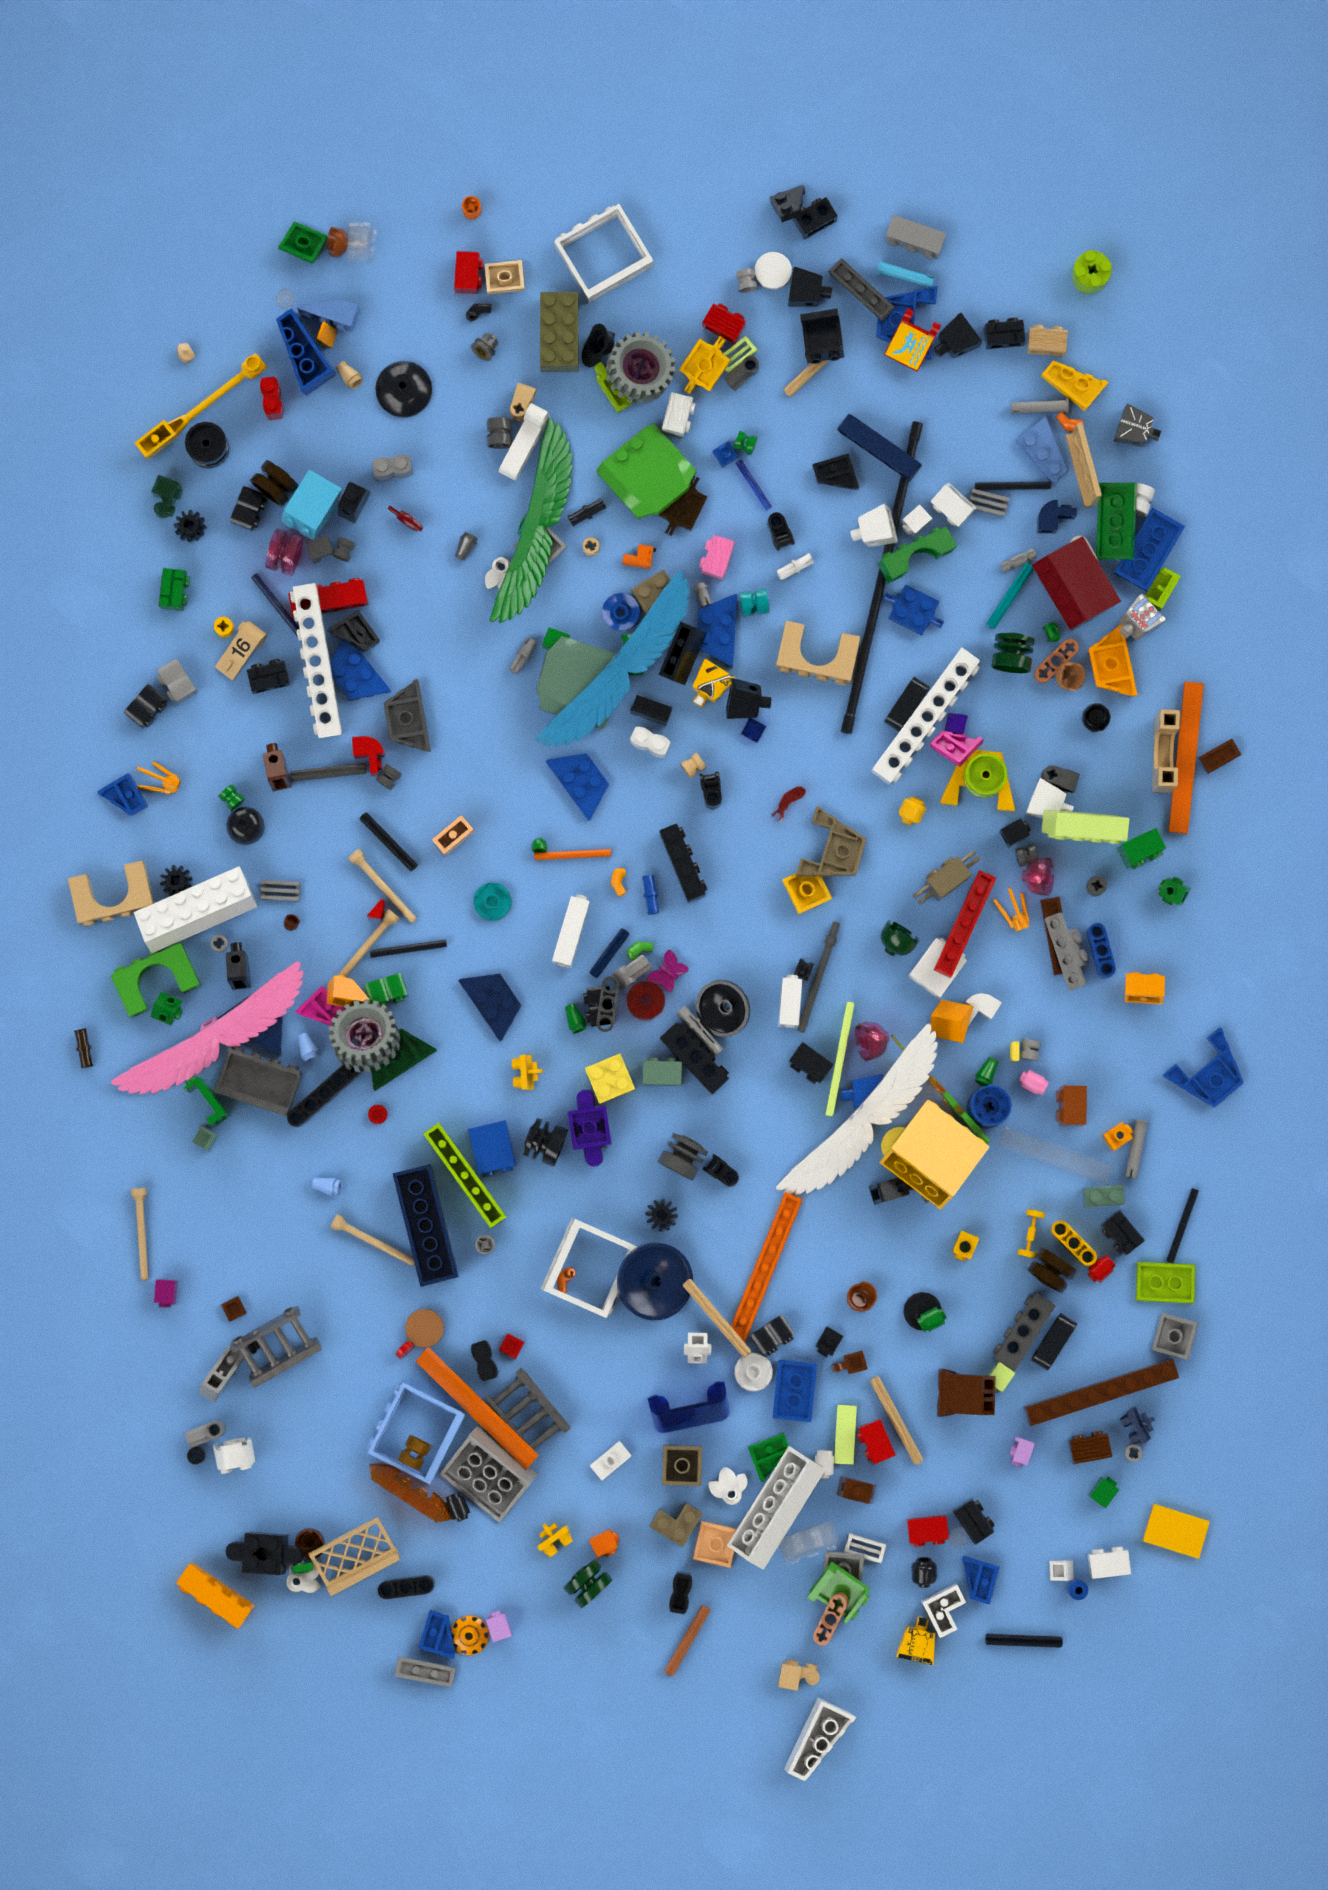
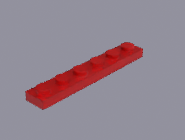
(964, 924)

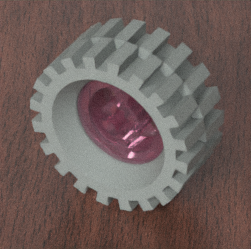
(655, 356)
(361, 1021)

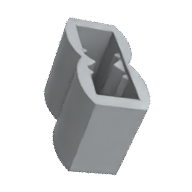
(386, 468)
(177, 681)

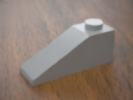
(220, 1374)

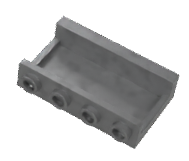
(258, 1081)

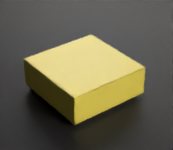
(1014, 1051)

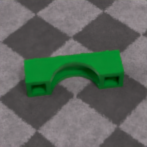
(936, 544)

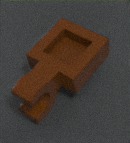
(852, 1362)

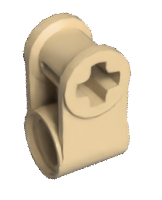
(522, 399)

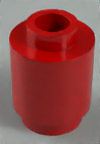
(1101, 1269)

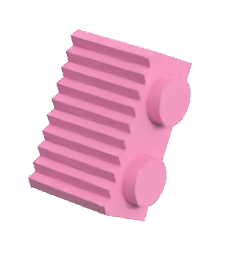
(717, 557)

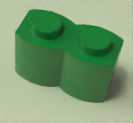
(387, 989)

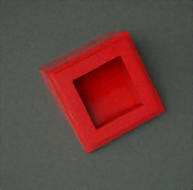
(378, 911)

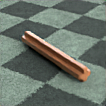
(687, 1640)

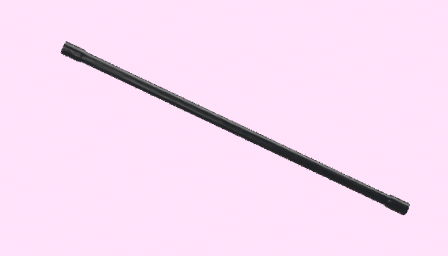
(849, 717)

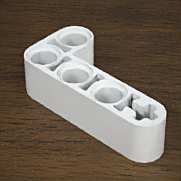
(525, 441)

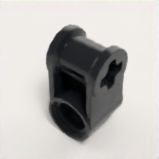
(780, 532)
(711, 786)
(720, 1170)

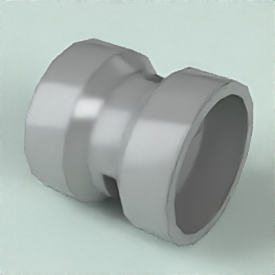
(746, 281)
(1030, 1050)
(485, 1244)

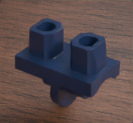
(1141, 1433)

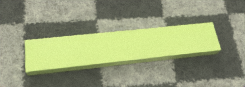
(839, 1059)

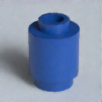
(1073, 1584)

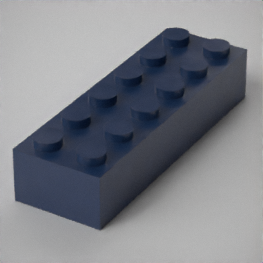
(425, 1225)

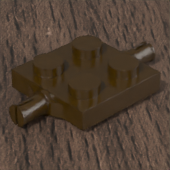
(684, 510)

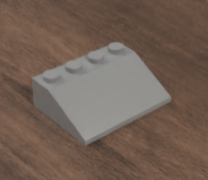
(487, 1474)

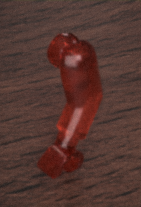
(787, 798)

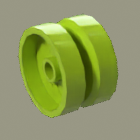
(981, 786)

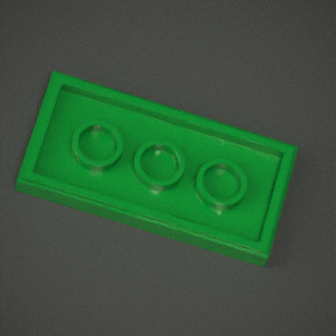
(1116, 521)

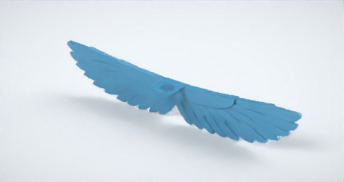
(613, 681)

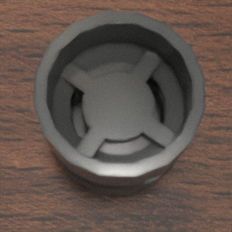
(499, 433)

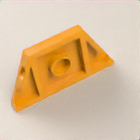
(1112, 664)

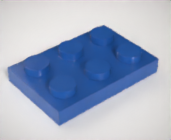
(794, 1390)

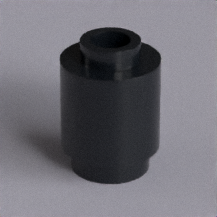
(457, 1506)

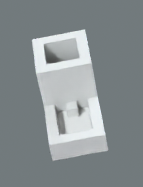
(984, 1005)

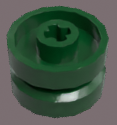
(585, 1580)

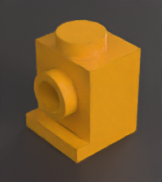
(1111, 1138)

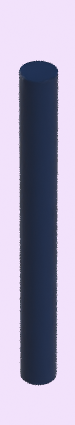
(276, 604)

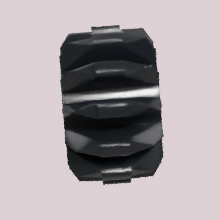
(184, 531)
(169, 880)
(666, 1210)

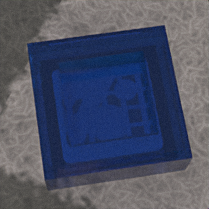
(753, 730)

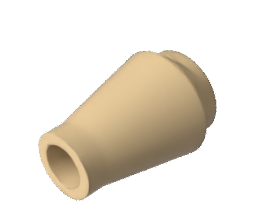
(349, 375)

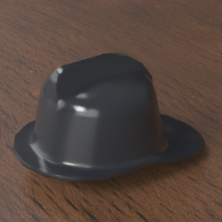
(597, 345)

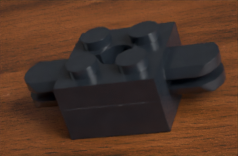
(265, 1553)

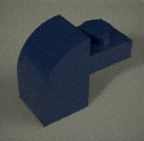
(1050, 513)

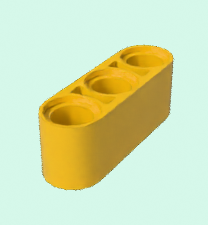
(1082, 1246)

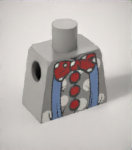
(1140, 619)

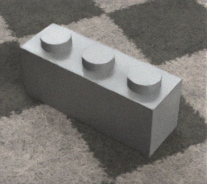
(915, 237)

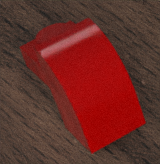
(368, 748)

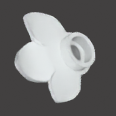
(495, 576)
(728, 1483)
(307, 1581)

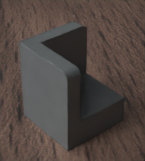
(319, 548)

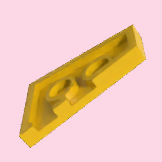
(1074, 385)

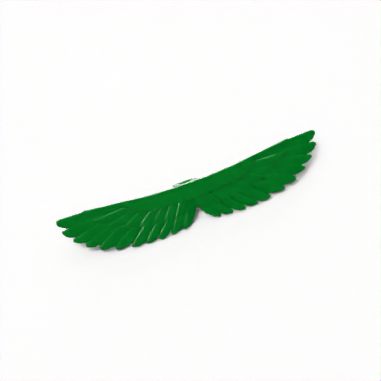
(534, 544)

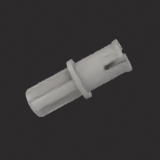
(523, 655)

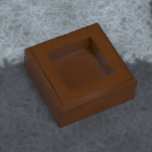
(234, 1308)

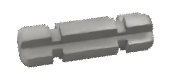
(1018, 560)

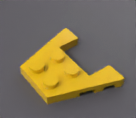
(950, 796)

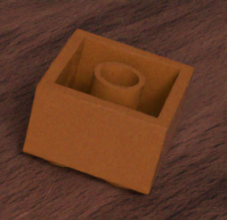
(1072, 1105)

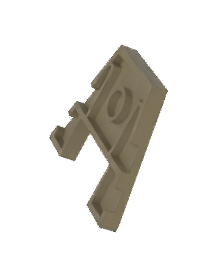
(841, 851)

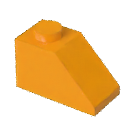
(344, 991)

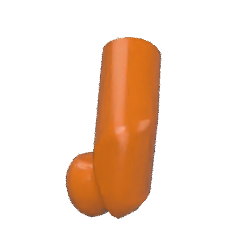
(1067, 424)
(564, 1277)

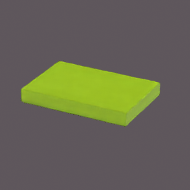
(1165, 1282)

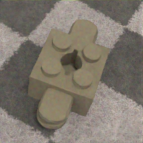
(947, 878)

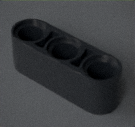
(906, 704)
(1054, 1341)
(397, 1591)

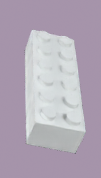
(195, 909)
(776, 1507)

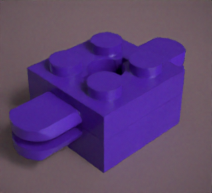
(589, 1128)

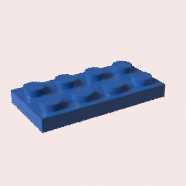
(1151, 549)

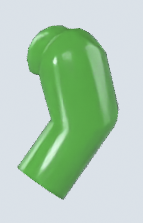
(637, 947)

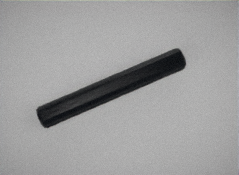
(388, 841)
(1023, 1640)

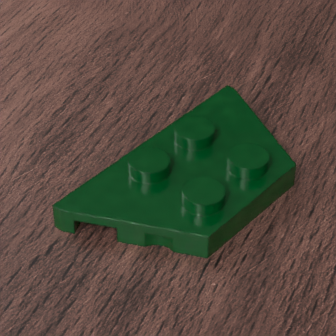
(410, 1053)

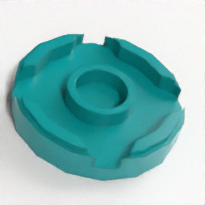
(492, 901)

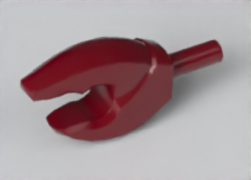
(406, 519)

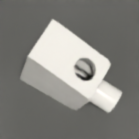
(876, 527)
(1048, 798)

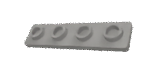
(1068, 949)

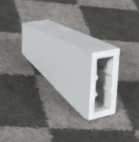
(571, 931)

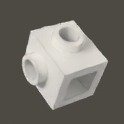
(697, 1348)

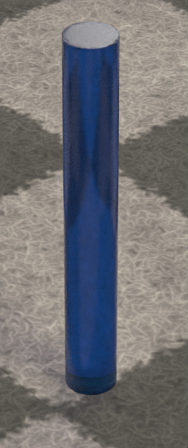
(753, 484)

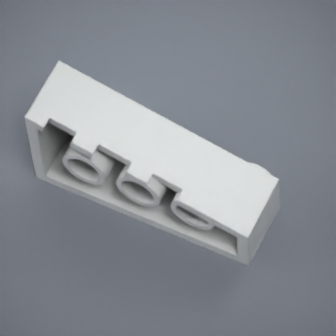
(817, 1737)

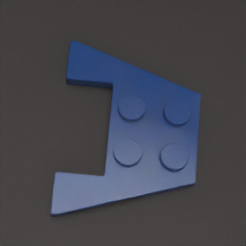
(887, 328)
(1215, 1079)

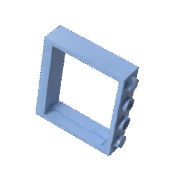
(383, 1425)

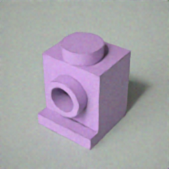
(1021, 1452)

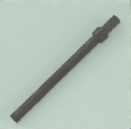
(830, 941)

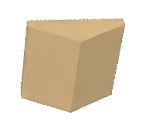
(504, 277)

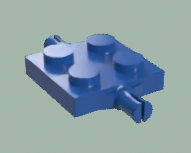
(913, 610)

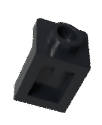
(828, 1342)

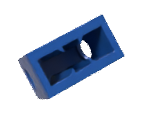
(861, 1089)

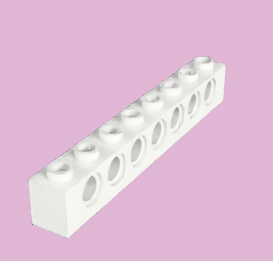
(310, 592)
(962, 660)

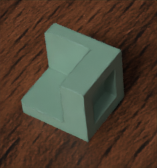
(205, 1138)

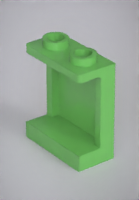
(836, 1580)

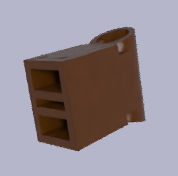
(965, 1394)

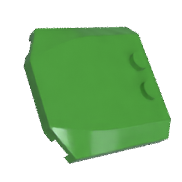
(647, 473)

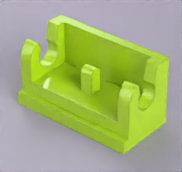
(1162, 588)

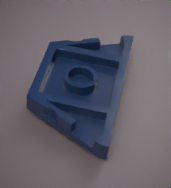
(493, 1000)
(269, 1039)

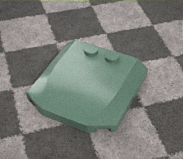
(567, 671)

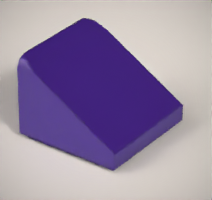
(956, 723)

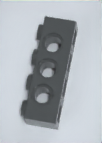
(1023, 1343)

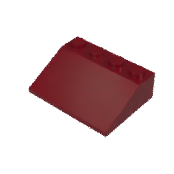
(1076, 583)

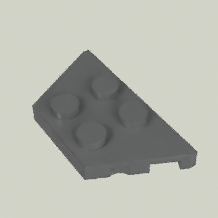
(407, 718)

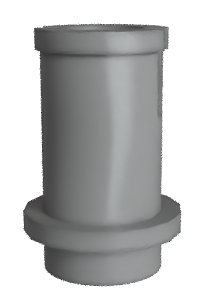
(702, 593)

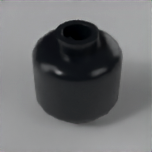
(924, 1572)

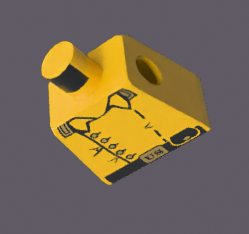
(917, 1643)

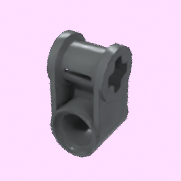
(1064, 779)

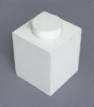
(916, 521)

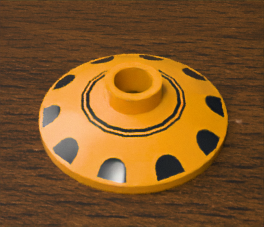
(477, 1628)

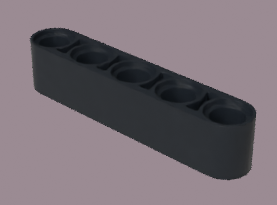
(319, 1100)

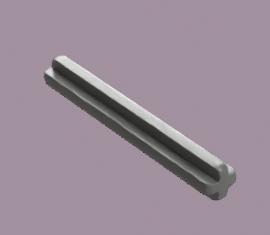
(328, 772)

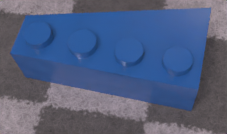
(306, 357)

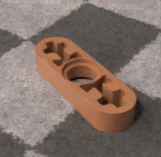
(1042, 666)
(832, 1603)

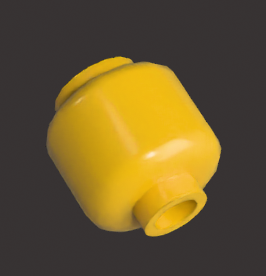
(912, 810)

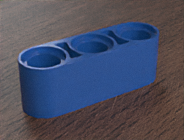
(1103, 941)

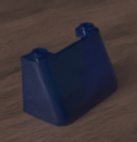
(689, 1416)

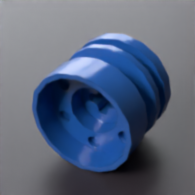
(999, 1103)

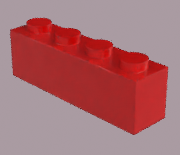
(338, 596)

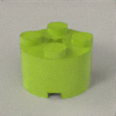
(1092, 261)

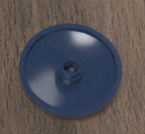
(653, 1281)

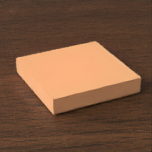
(712, 1544)

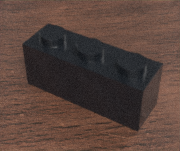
(682, 653)

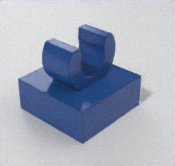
(725, 454)

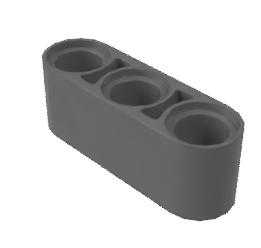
(606, 994)

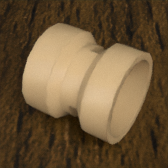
(693, 765)

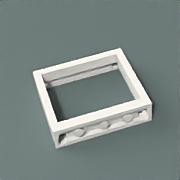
(621, 277)
(561, 1256)

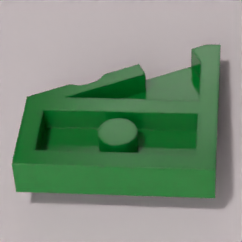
(767, 1454)

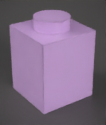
(498, 1626)

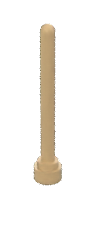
(359, 859)
(389, 919)
(138, 1195)
(340, 1224)

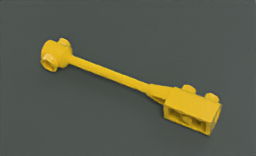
(166, 433)

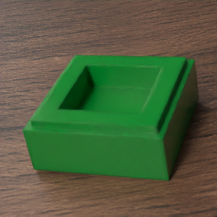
(302, 1568)

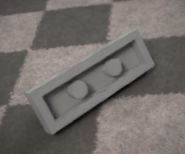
(424, 1671)

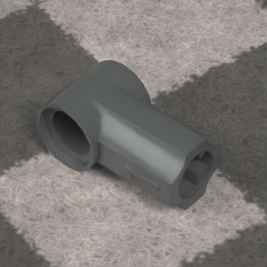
(741, 374)

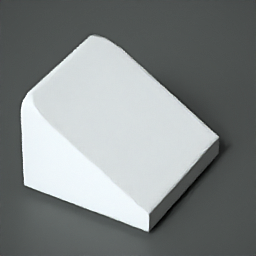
(1061, 1570)

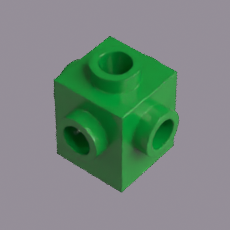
(1179, 894)
(166, 1009)

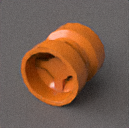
(473, 204)

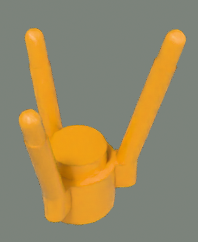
(170, 782)
(1020, 920)

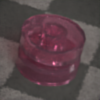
(284, 552)

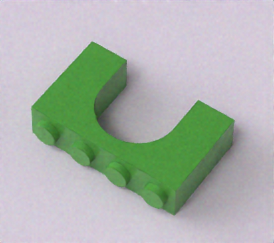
(128, 979)

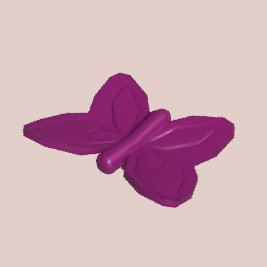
(669, 974)

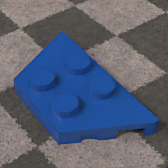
(719, 623)
(355, 673)
(580, 780)

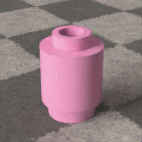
(1033, 1082)

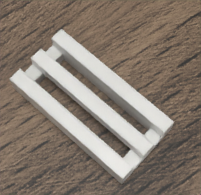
(880, 1553)

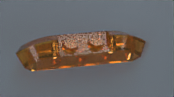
(387, 1477)

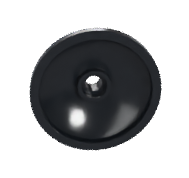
(404, 401)
(715, 1014)

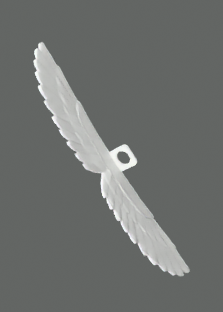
(882, 1105)

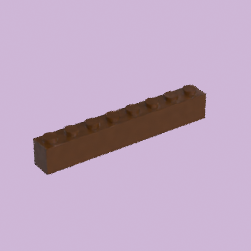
(1101, 1392)

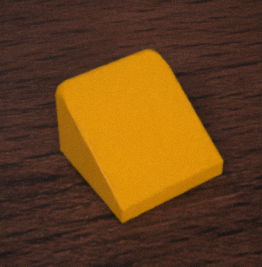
(326, 335)

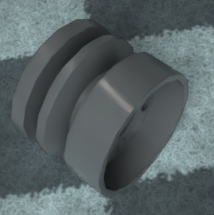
(683, 1156)

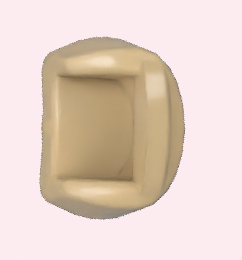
(185, 353)

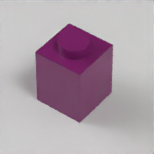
(165, 1292)

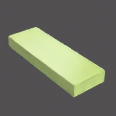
(845, 1434)

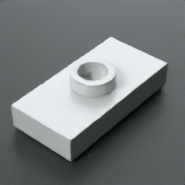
(610, 1460)

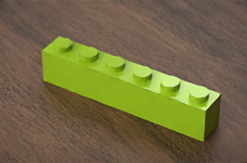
(465, 1175)

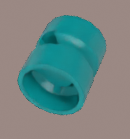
(754, 602)

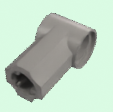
(628, 974)
(203, 1433)

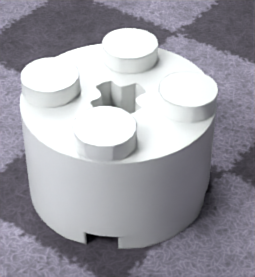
(234, 1454)

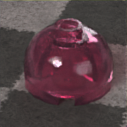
(1038, 876)
(872, 1040)

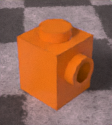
(605, 1543)

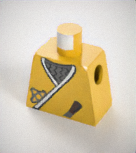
(710, 683)

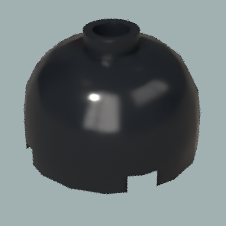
(245, 825)

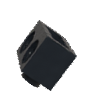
(818, 221)

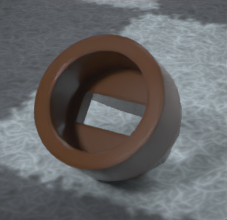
(291, 922)

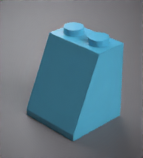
(311, 505)

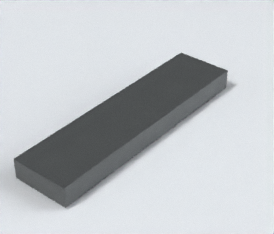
(861, 290)

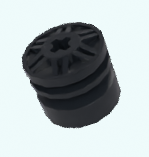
(545, 1142)

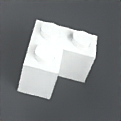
(938, 1608)

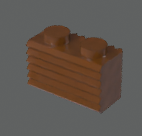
(1090, 1448)

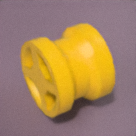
(224, 631)

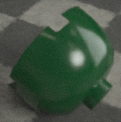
(897, 939)

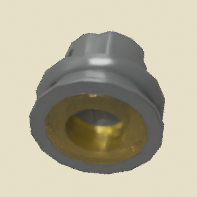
(484, 348)

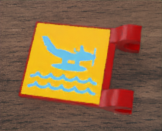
(911, 342)

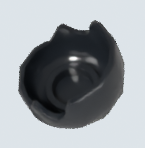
(1096, 717)

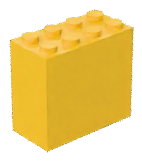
(934, 1154)

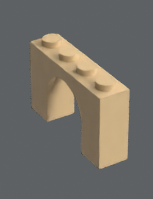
(792, 660)
(1164, 773)
(89, 910)

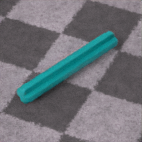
(1010, 596)

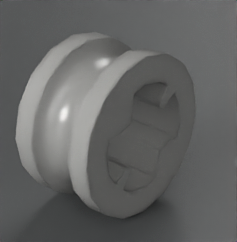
(223, 947)
(1139, 1454)

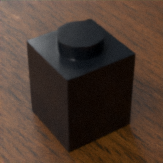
(1015, 832)

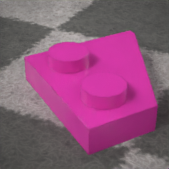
(955, 746)
(318, 1009)

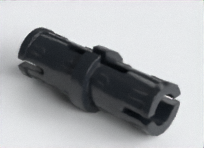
(586, 512)

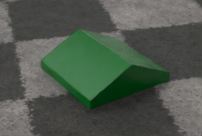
(303, 242)

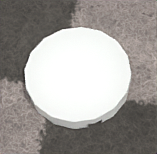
(773, 270)
(753, 1372)

